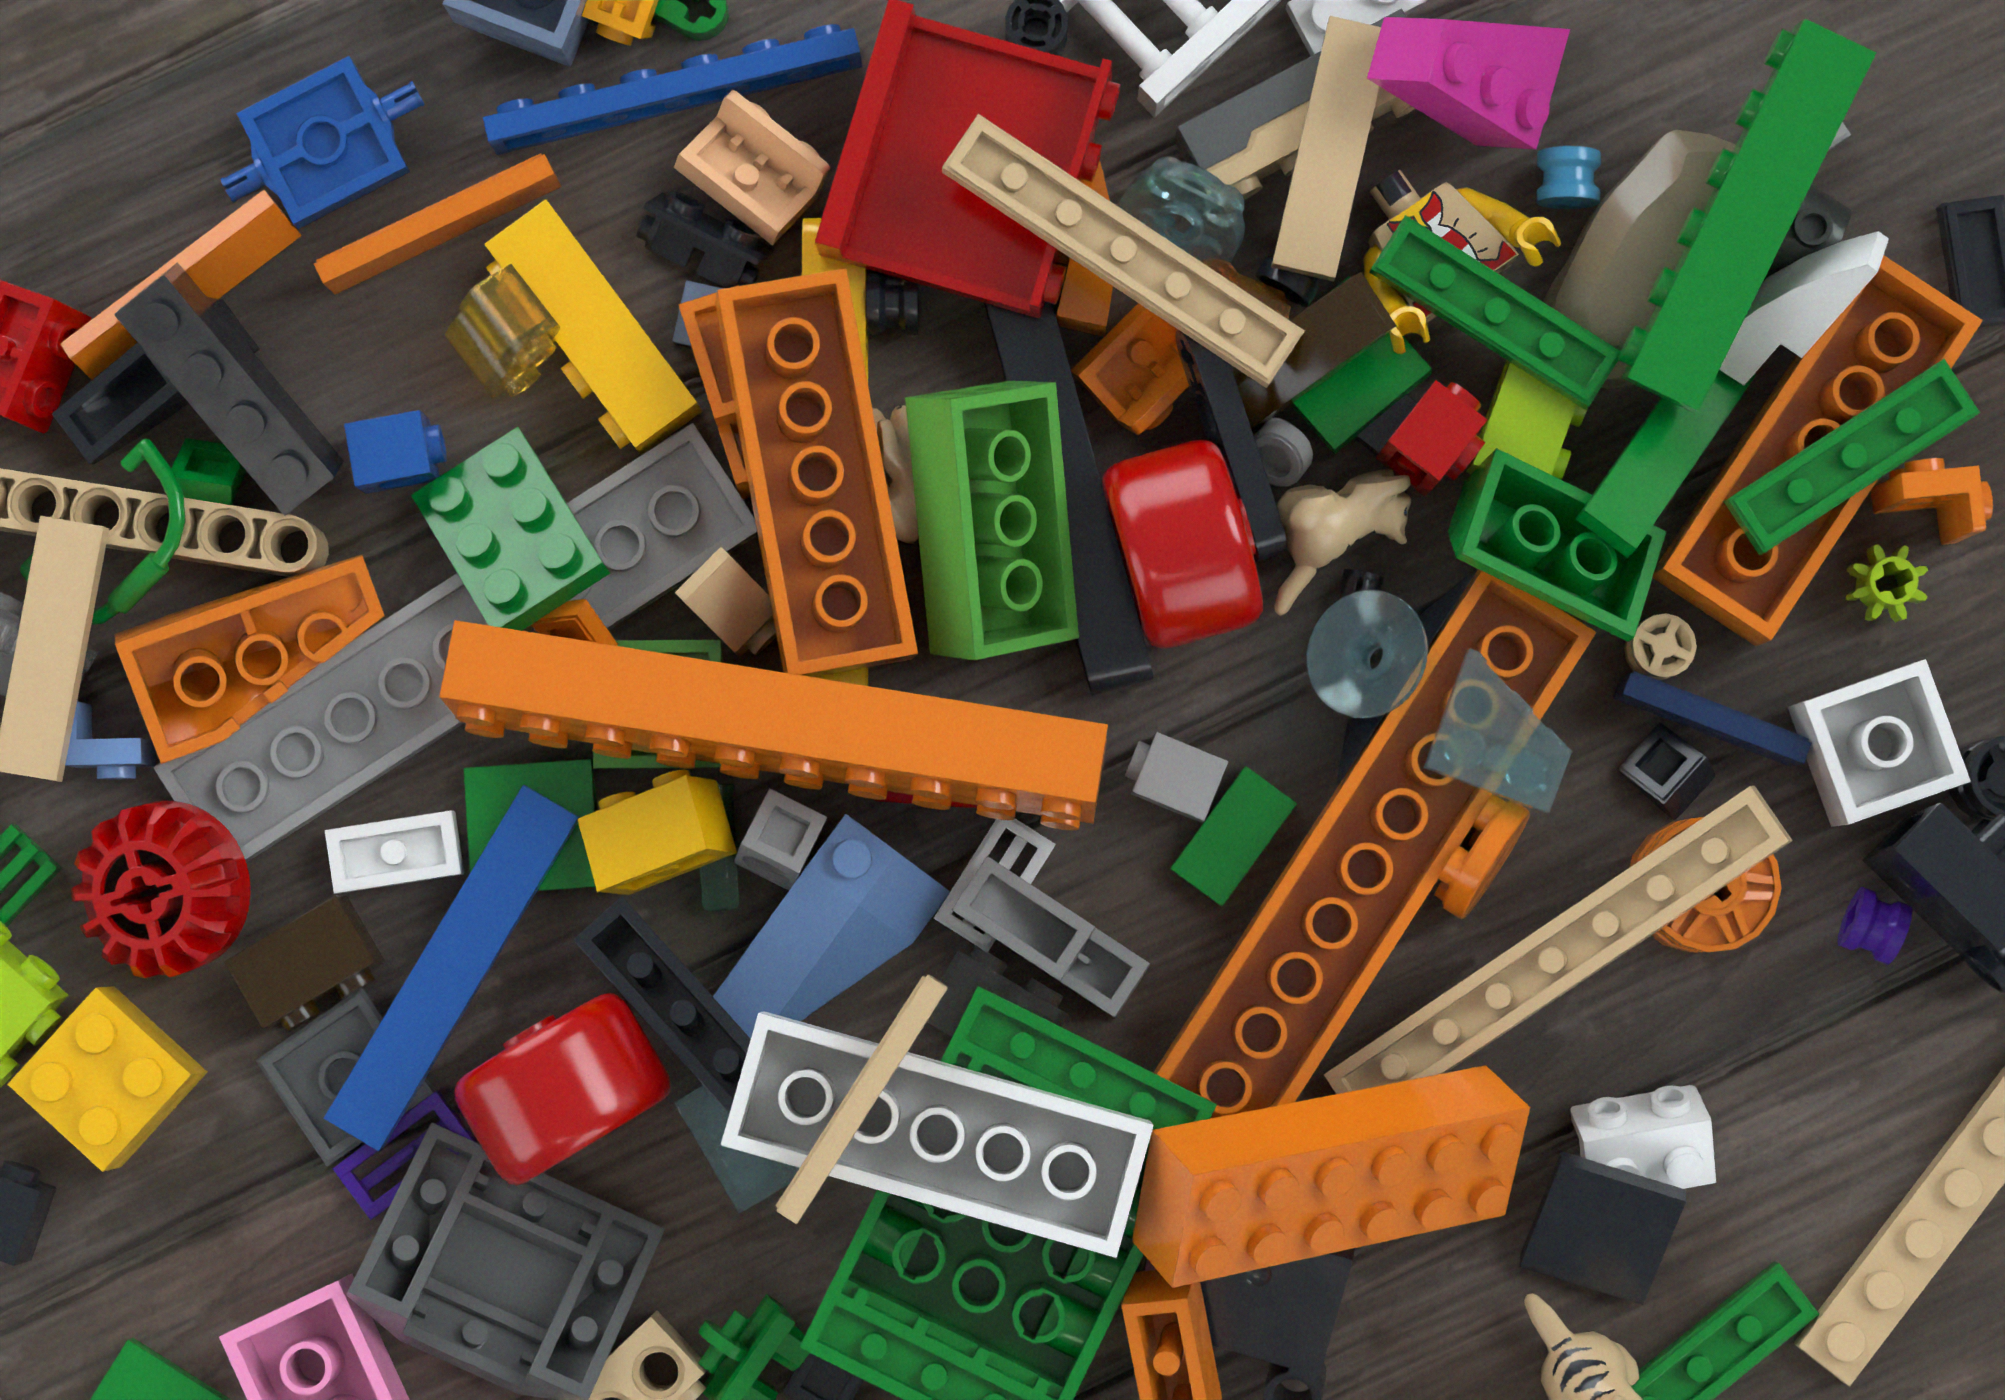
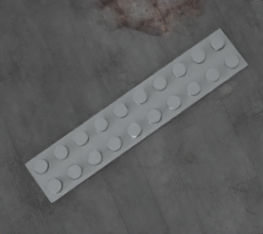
(382, 690)

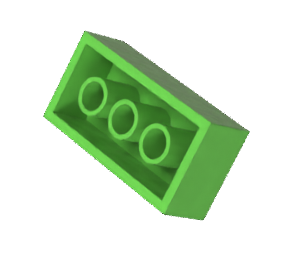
(992, 518)

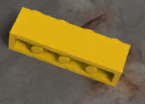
(596, 332)

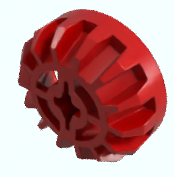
(207, 891)

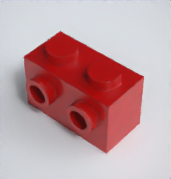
(1436, 437)

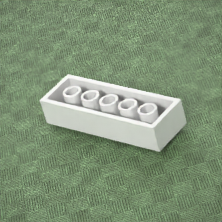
(944, 1135)

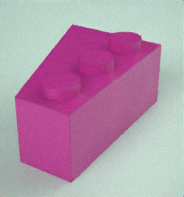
(1472, 76)

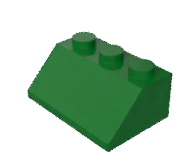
(1527, 534)

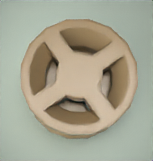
(1676, 641)

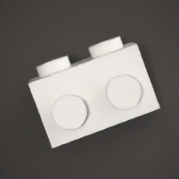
(1650, 1135)

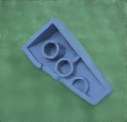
(832, 928)

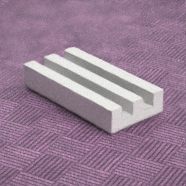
(1023, 835)

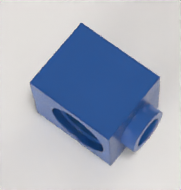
(394, 451)

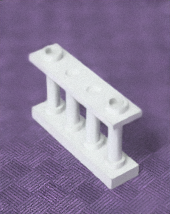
(1168, 74)

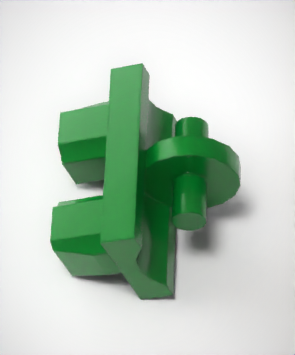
(745, 1347)

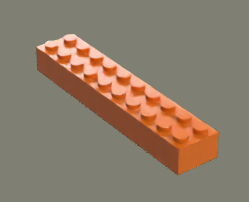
(774, 724)
(1362, 867)

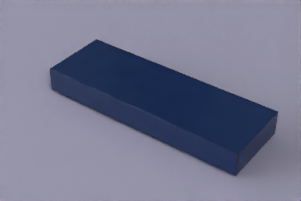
(1712, 719)

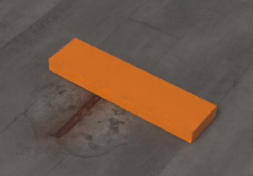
(437, 224)
(213, 262)

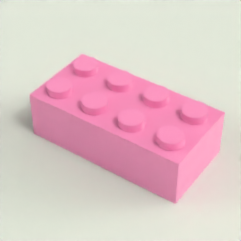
(314, 1351)

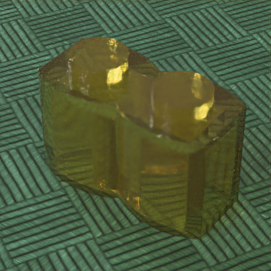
(503, 333)

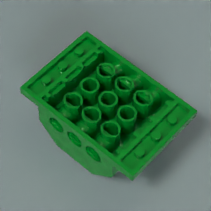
(973, 1306)

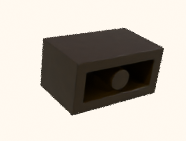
(306, 963)

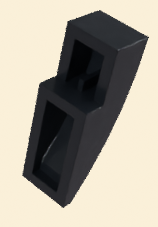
(127, 400)

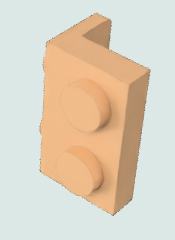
(754, 167)

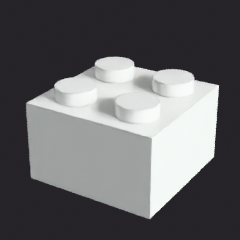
(1879, 744)

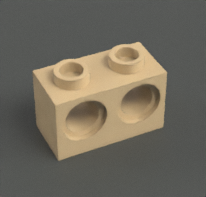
(624, 1369)

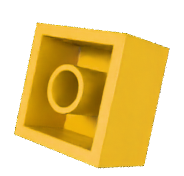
(107, 1078)

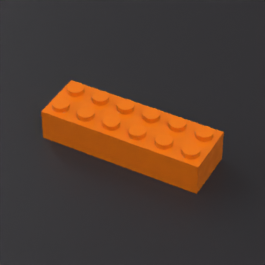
(1869, 351)
(815, 474)
(1328, 1174)

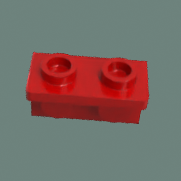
(31, 357)

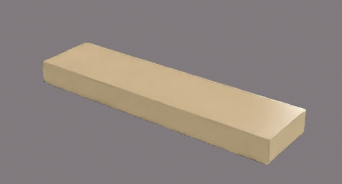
(1329, 152)
(51, 648)
(861, 1098)

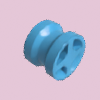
(1568, 177)

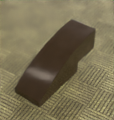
(1334, 334)

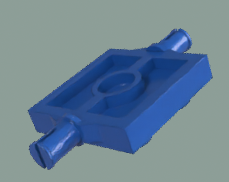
(323, 142)

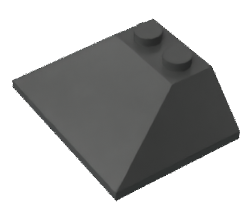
(503, 1274)

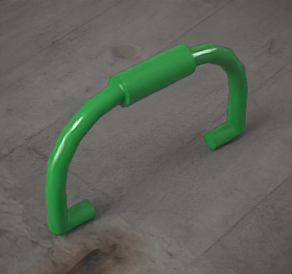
(154, 565)

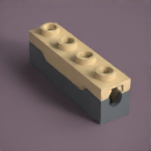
(1262, 127)

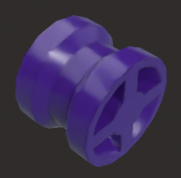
(1875, 925)

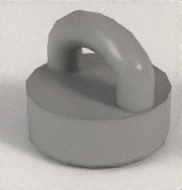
(1283, 451)

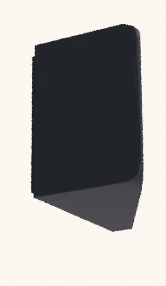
(1667, 771)

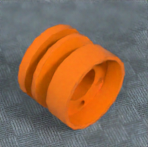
(1720, 921)

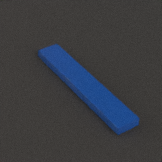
(452, 968)

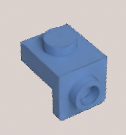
(112, 757)

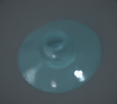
(1343, 647)

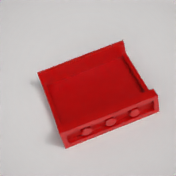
(917, 100)

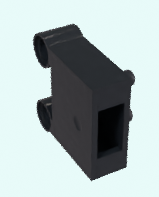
(1952, 882)
(1281, 1318)

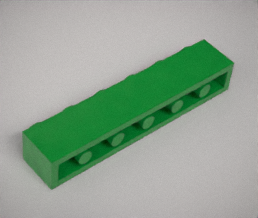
(1747, 214)

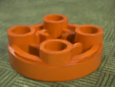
(1472, 872)

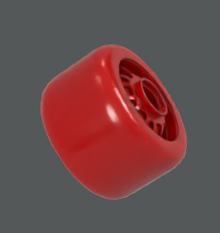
(1184, 543)
(561, 1087)

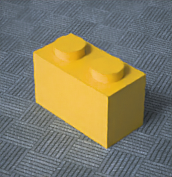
(656, 833)

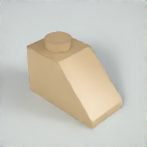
(730, 604)

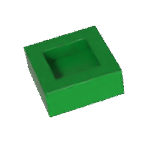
(208, 472)

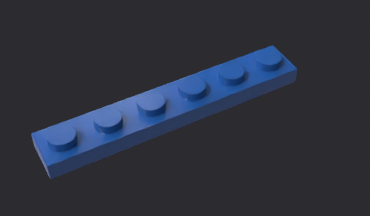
(649, 95)

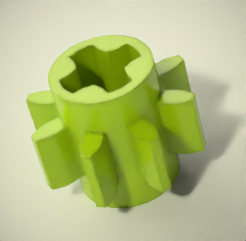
(1881, 566)

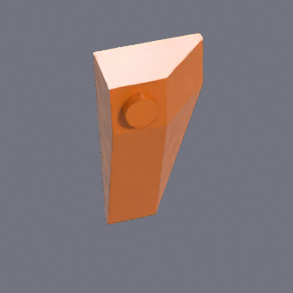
(231, 657)

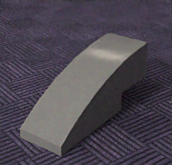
(1051, 937)

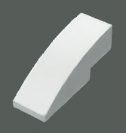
(1803, 302)

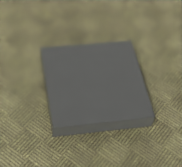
(316, 1063)

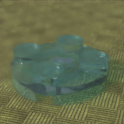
(1196, 195)

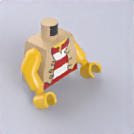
(1460, 216)

